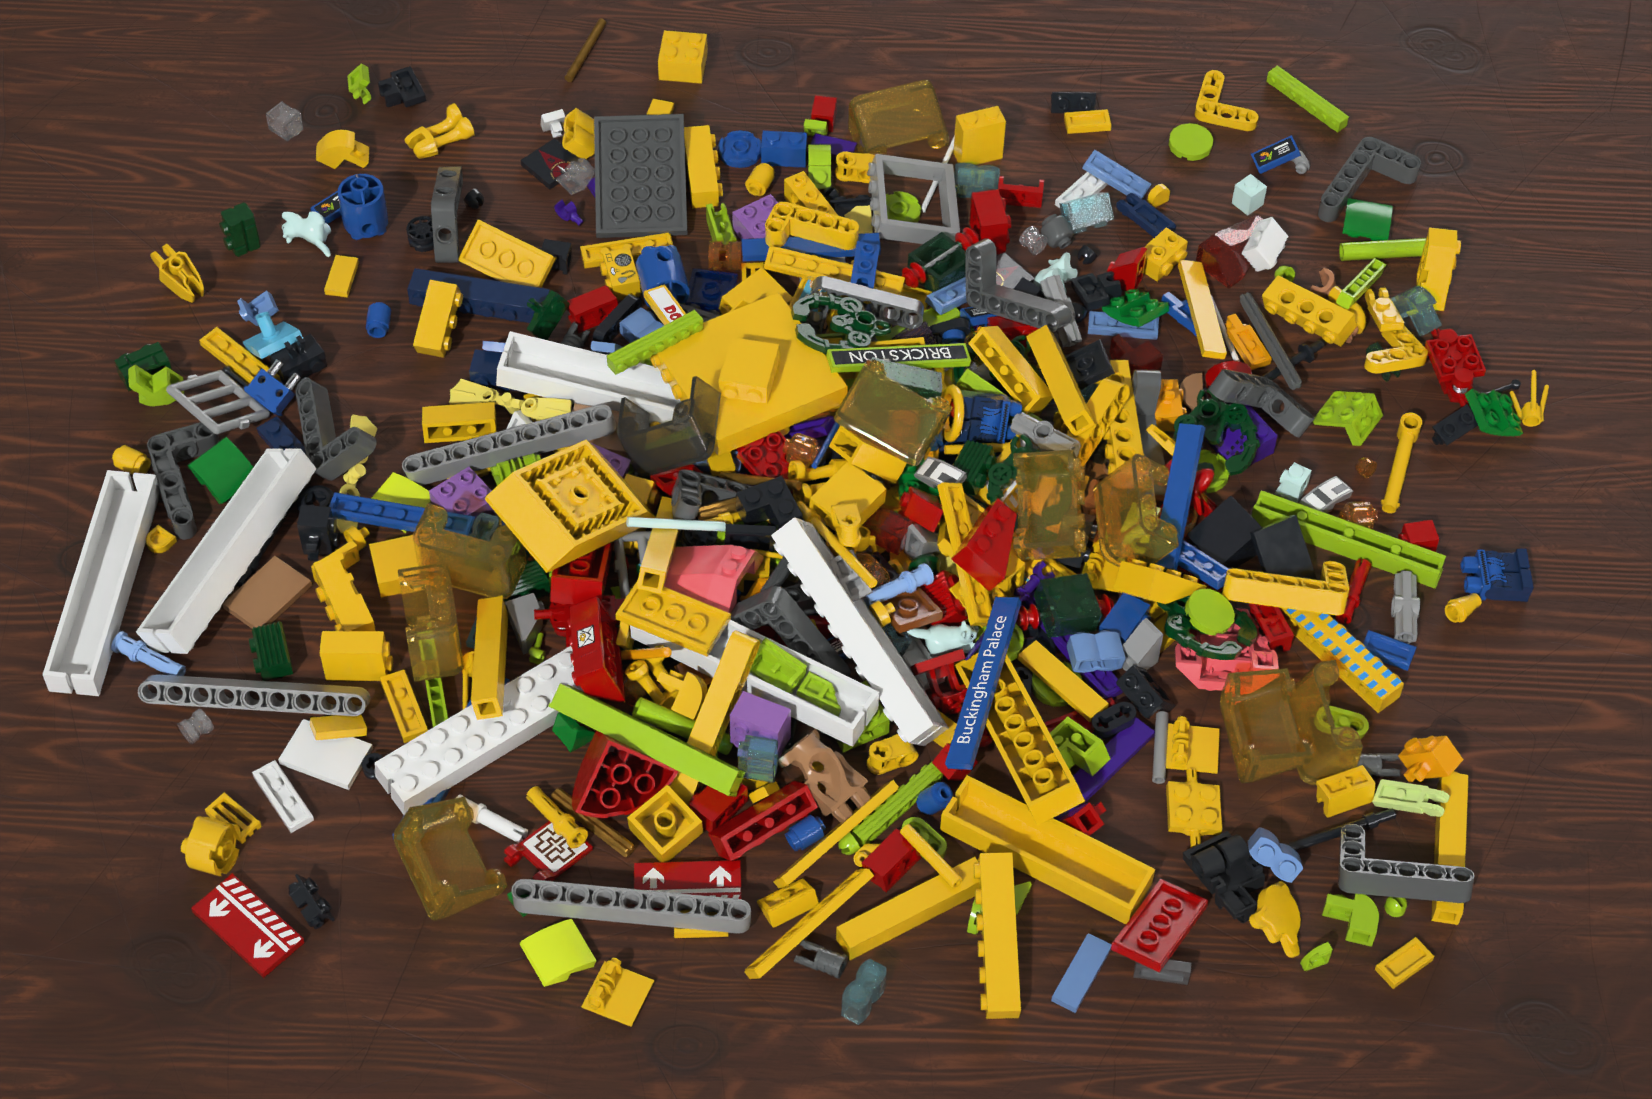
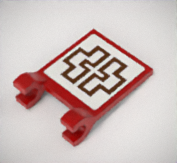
(546, 852)

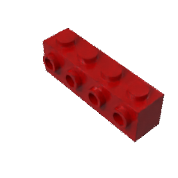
(762, 820)

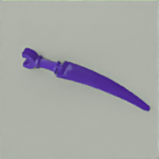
(1022, 593)

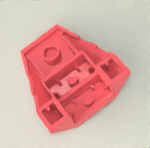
(711, 572)
(1212, 673)

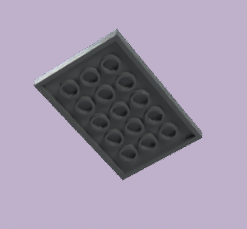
(640, 175)

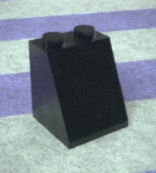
(1226, 534)

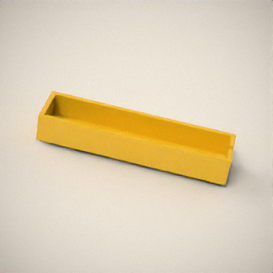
(1048, 851)

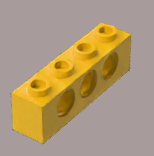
(803, 192)
(1282, 291)

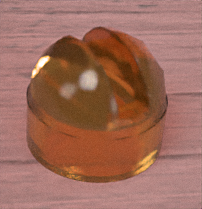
(1366, 467)

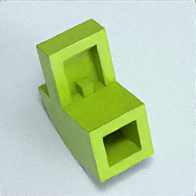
(819, 165)
(153, 387)
(1359, 913)

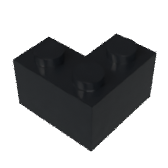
(767, 501)

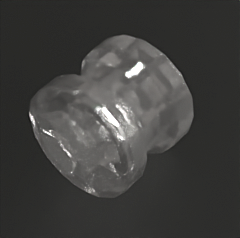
(1033, 240)

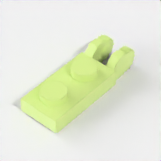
(1409, 797)

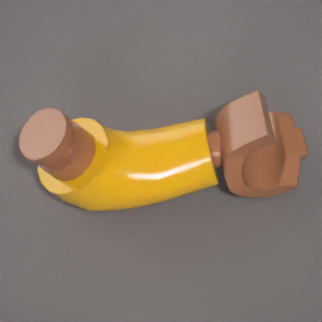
(1331, 292)

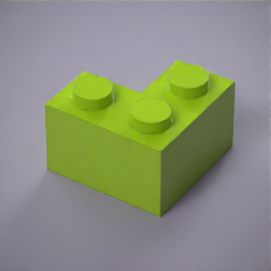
(1080, 746)

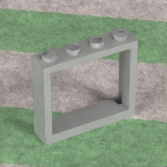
(913, 168)

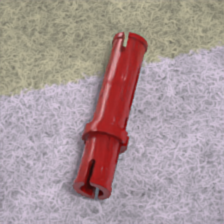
(1355, 588)

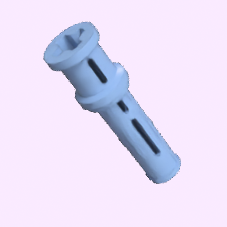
(906, 582)
(138, 651)

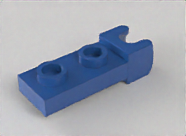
(865, 264)

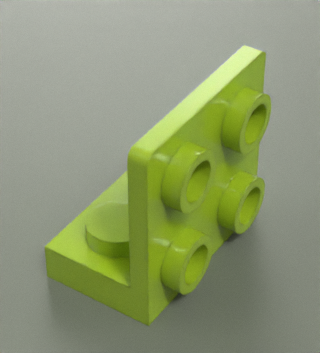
(1352, 410)

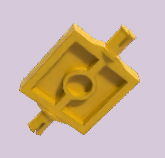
(1193, 808)

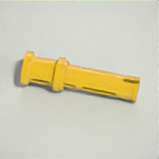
(563, 823)

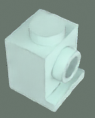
(1293, 482)

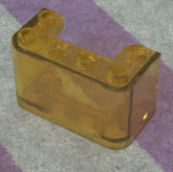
(1049, 505)
(1129, 516)
(473, 563)
(432, 616)

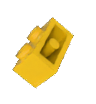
(1164, 254)

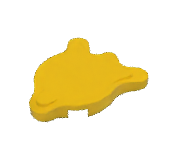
(1278, 917)

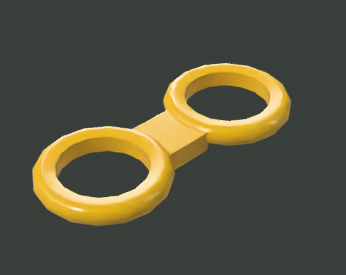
(948, 393)

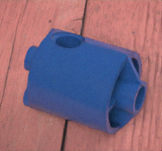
(363, 206)
(662, 266)

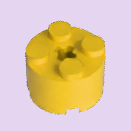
(211, 846)

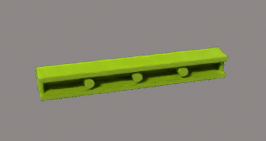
(1352, 539)
(648, 739)

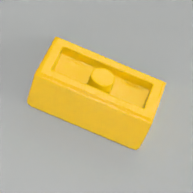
(788, 902)

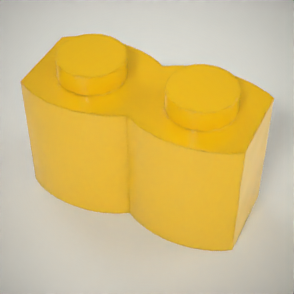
(579, 134)

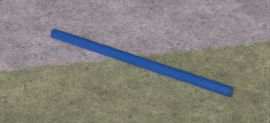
(825, 446)

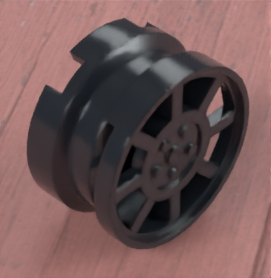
(420, 234)
(697, 537)

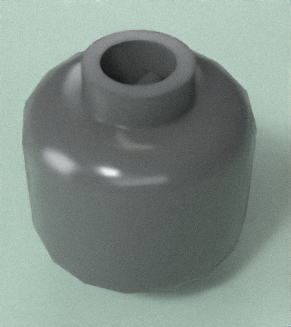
(1057, 231)

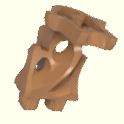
(837, 777)

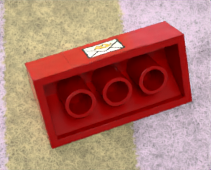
(595, 651)

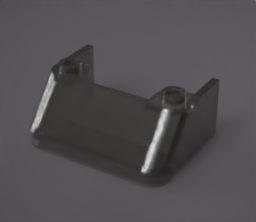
(673, 443)

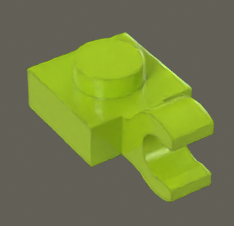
(358, 81)

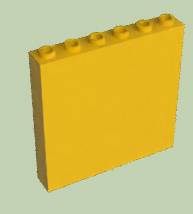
(801, 383)

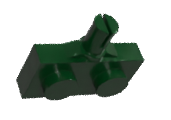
(546, 314)

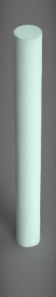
(675, 524)

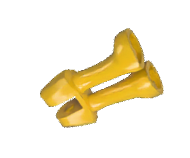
(456, 126)
(799, 472)
(639, 671)

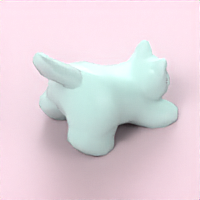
(311, 229)
(1058, 267)
(945, 639)

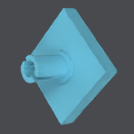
(271, 337)

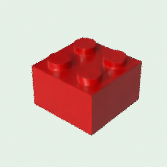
(990, 219)

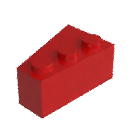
(988, 545)

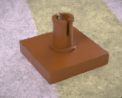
(913, 610)

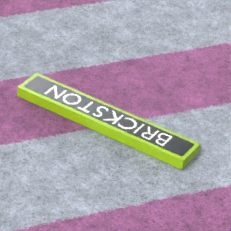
(917, 355)

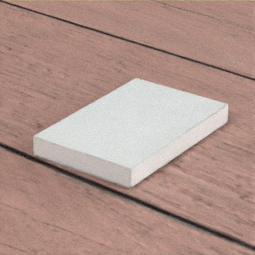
(329, 760)

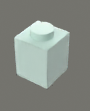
(1249, 194)

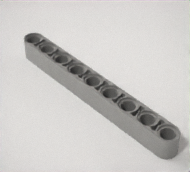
(509, 444)
(243, 700)
(641, 914)

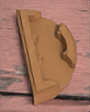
(1191, 387)

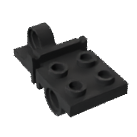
(1227, 871)

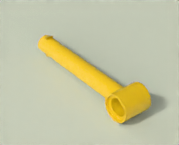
(1407, 434)

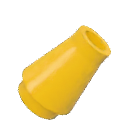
(1460, 608)

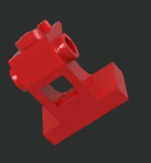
(940, 667)

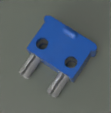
(270, 392)

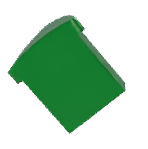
(571, 733)

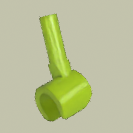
(536, 654)

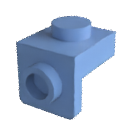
(263, 303)

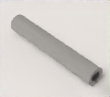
(1160, 747)

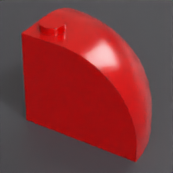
(616, 779)

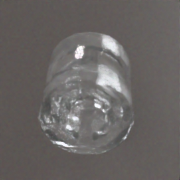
(195, 726)

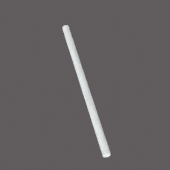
(934, 184)
(1223, 330)

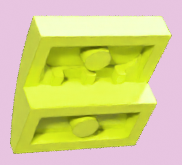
(403, 491)
(557, 952)

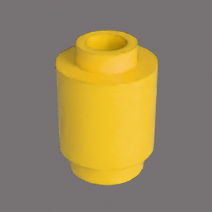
(760, 179)
(131, 460)

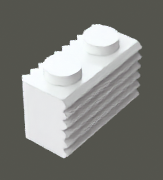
(1265, 244)

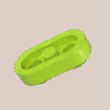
(1347, 718)
(934, 839)

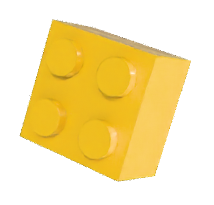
(682, 56)
(665, 824)

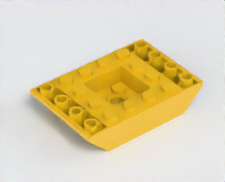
(555, 522)

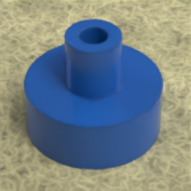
(953, 336)

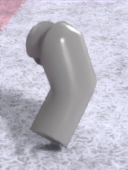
(1302, 163)

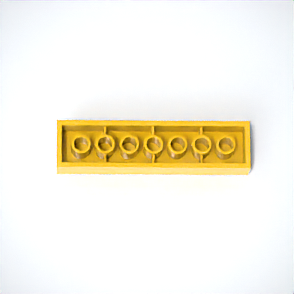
(1027, 746)

